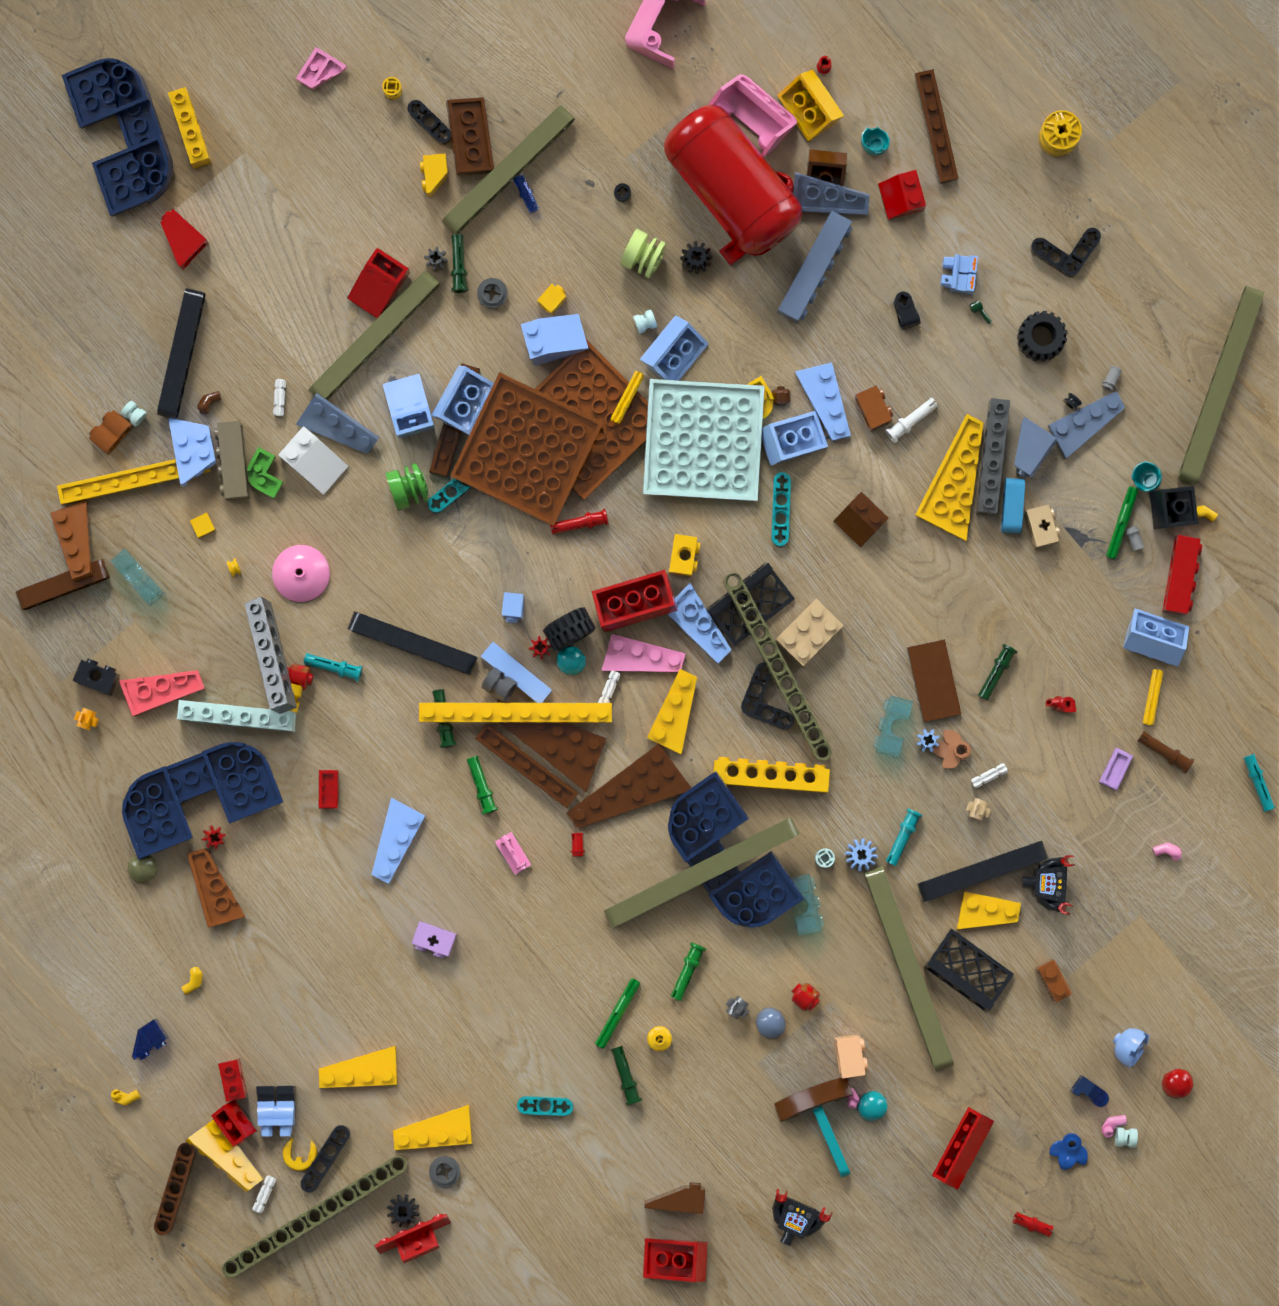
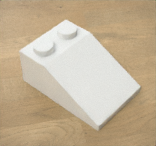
(313, 460)

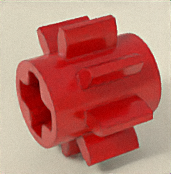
(545, 650)
(217, 833)

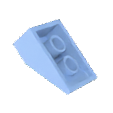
(554, 338)
(793, 438)

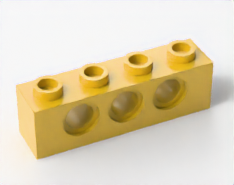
(189, 127)

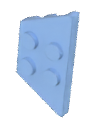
(192, 449)

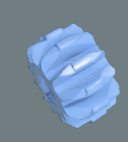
(854, 855)

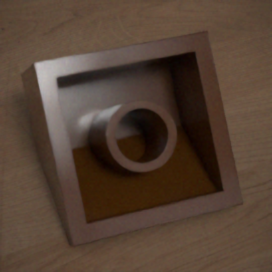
(827, 166)
(861, 519)

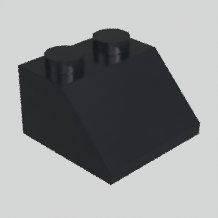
(1173, 507)

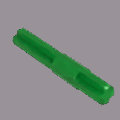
(1122, 522)
(617, 1013)

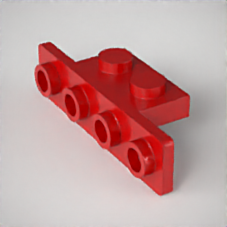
(415, 1241)

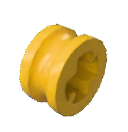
(234, 567)

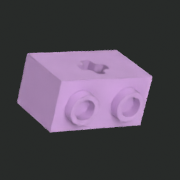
(445, 938)

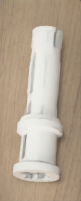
(904, 425)

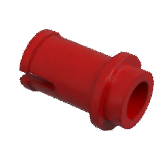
(825, 68)
(577, 845)

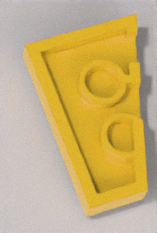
(984, 911)

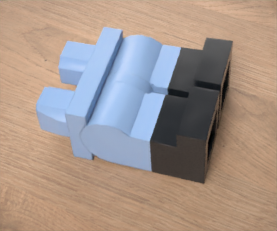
(271, 1114)

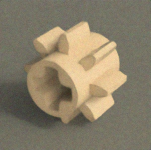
(978, 809)

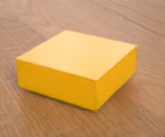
(202, 525)

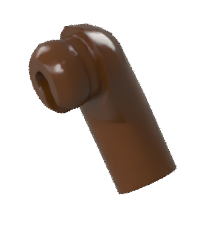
(206, 400)

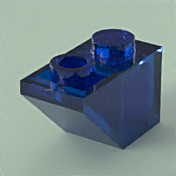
(149, 1037)

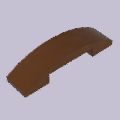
(813, 1097)

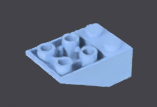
(408, 406)

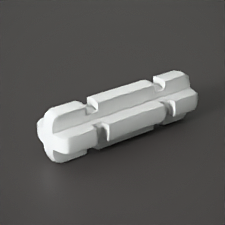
(279, 397)
(609, 687)
(989, 775)
(264, 1194)

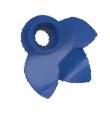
(1069, 1154)

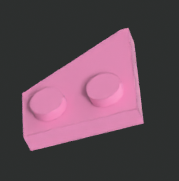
(319, 69)

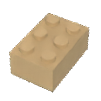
(809, 633)

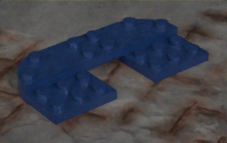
(146, 166)
(232, 768)
(744, 896)

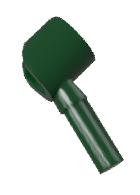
(977, 306)

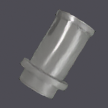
(1111, 379)
(1135, 538)

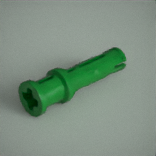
(484, 794)
(691, 962)

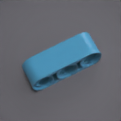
(1013, 505)

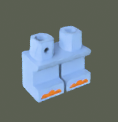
(963, 273)

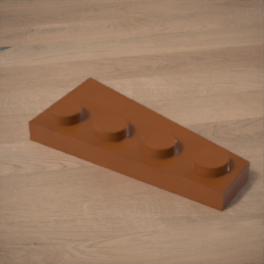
(73, 533)
(214, 893)

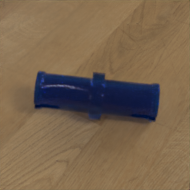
(526, 193)

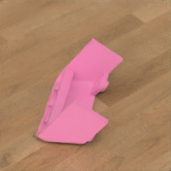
(643, 39)
(755, 110)

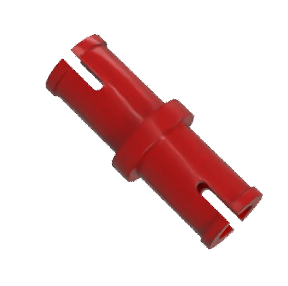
(1032, 1224)

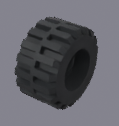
(1048, 321)
(569, 629)

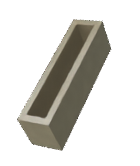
(233, 460)

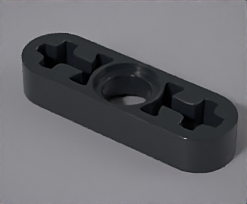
(443, 128)

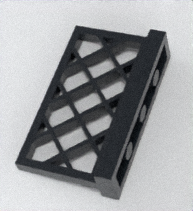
(751, 582)
(959, 984)

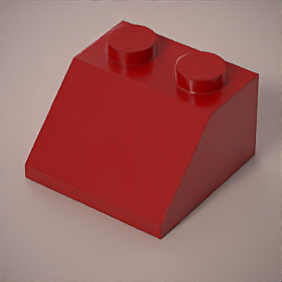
(902, 195)

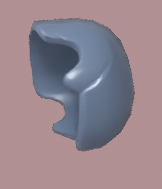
(770, 1023)

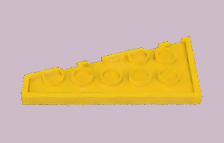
(952, 489)

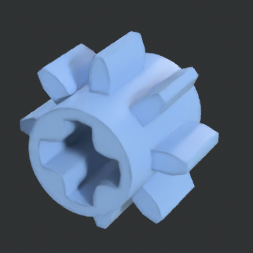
(922, 742)

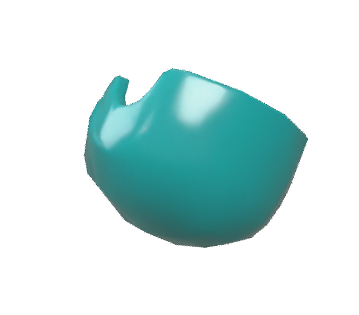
(875, 141)
(1147, 476)
(571, 660)
(872, 1106)

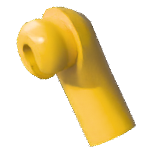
(1206, 512)
(195, 980)
(124, 1098)

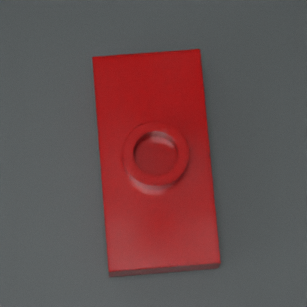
(328, 789)

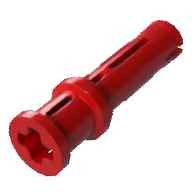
(589, 520)

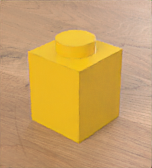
(552, 299)

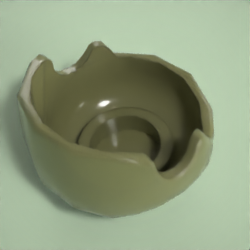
(143, 869)

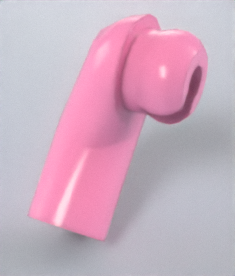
(1170, 849)
(1111, 1123)

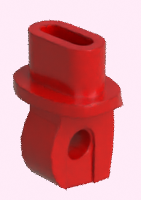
(1059, 704)

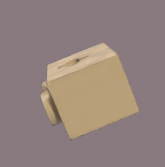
(1034, 519)

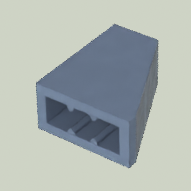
(1032, 448)

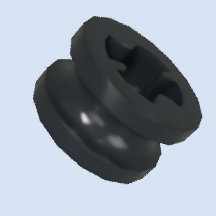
(627, 195)
(1072, 401)

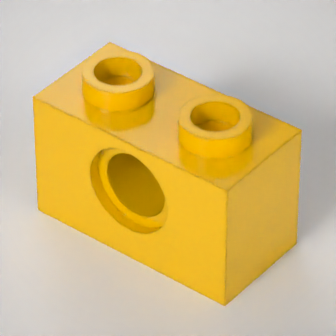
(680, 544)

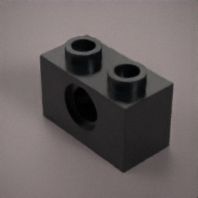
(105, 684)

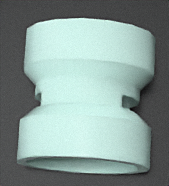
(645, 321)
(133, 413)
(824, 855)
(1126, 1137)

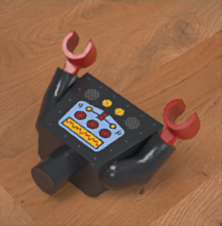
(1050, 883)
(796, 1218)

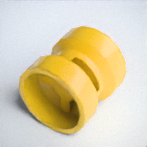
(390, 91)

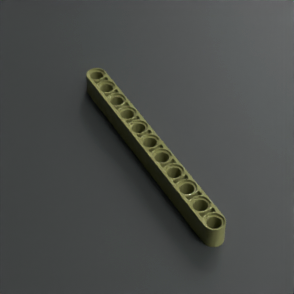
(1220, 385)
(785, 672)
(702, 872)
(908, 968)
(305, 1218)

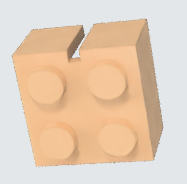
(850, 1056)

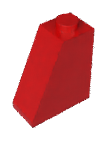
(182, 238)

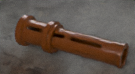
(1173, 757)

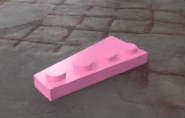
(633, 655)

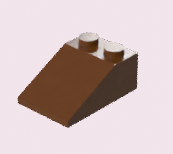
(683, 1199)

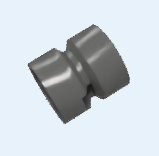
(497, 683)

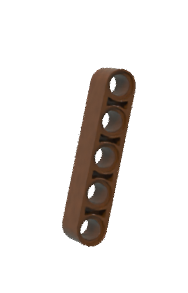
(59, 586)
(169, 1195)

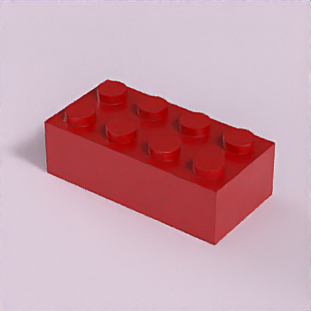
(634, 601)

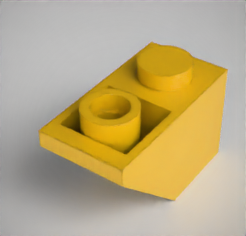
(435, 172)

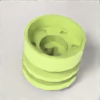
(643, 253)

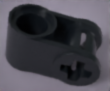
(907, 313)

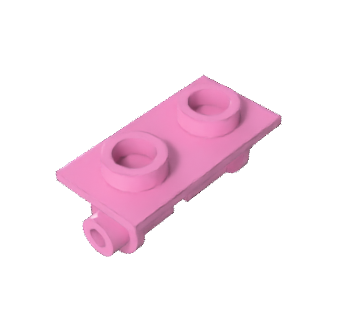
(513, 853)

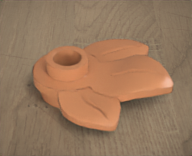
(949, 749)

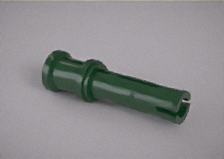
(458, 273)
(1007, 652)
(444, 729)
(628, 1084)

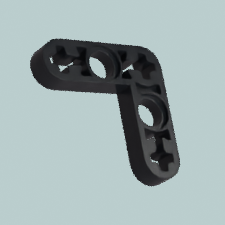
(1066, 259)
(760, 706)

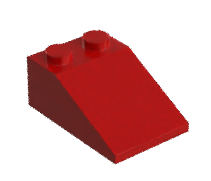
(675, 1260)

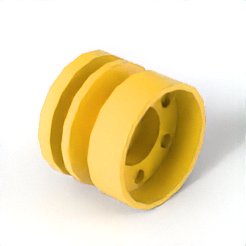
(1055, 143)

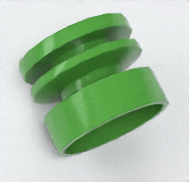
(407, 486)

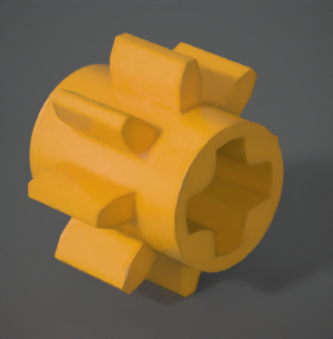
(86, 719)

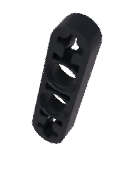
(328, 1160)

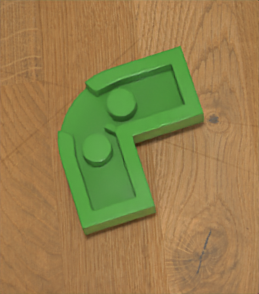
(258, 473)

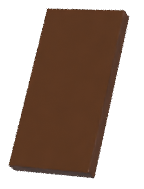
(470, 136)
(934, 680)

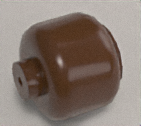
(781, 395)

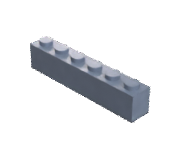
(814, 267)

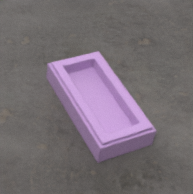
(1116, 769)

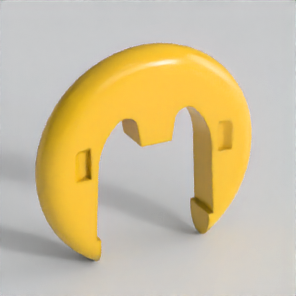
(298, 1165)

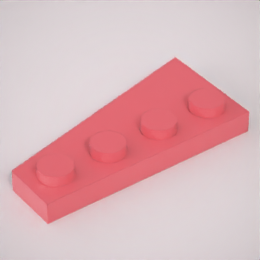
(151, 692)

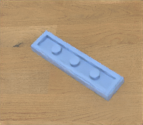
(511, 668)

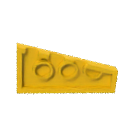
(674, 714)
(366, 1070)
(436, 1131)
(214, 1145)

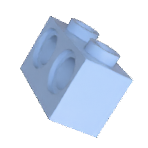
(513, 607)

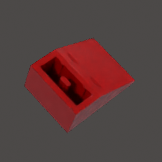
(378, 283)

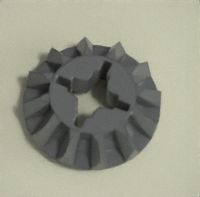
(487, 286)
(441, 1180)

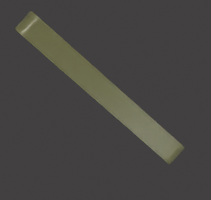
(508, 169)
(375, 336)

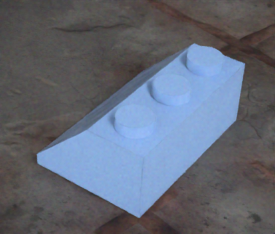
(674, 350)
(463, 399)
(1156, 637)

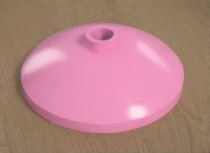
(310, 583)

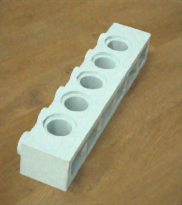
(236, 716)

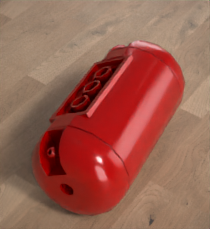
(733, 179)

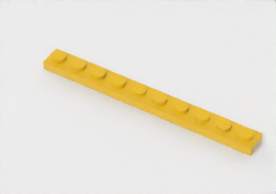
(515, 712)

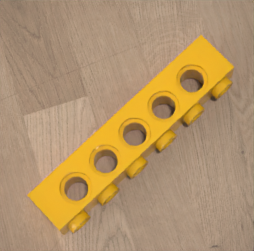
(820, 783)

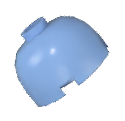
(1130, 1046)

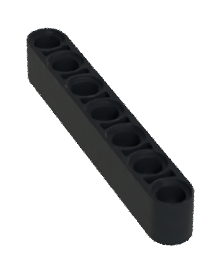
(181, 353)
(412, 643)
(982, 871)

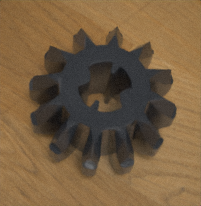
(694, 264)
(410, 1210)

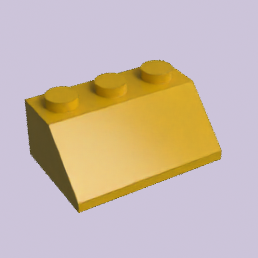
(810, 105)

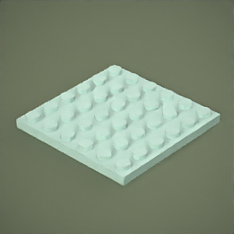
(703, 439)

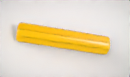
(627, 397)
(1153, 695)

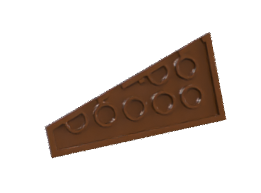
(563, 746)
(640, 784)

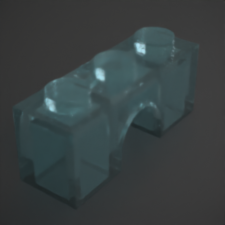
(137, 577)
(887, 742)
(810, 920)

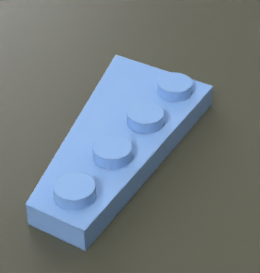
(824, 394)
(698, 624)
(397, 835)

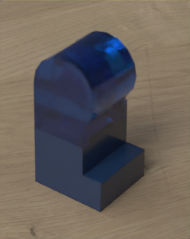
(1092, 1091)

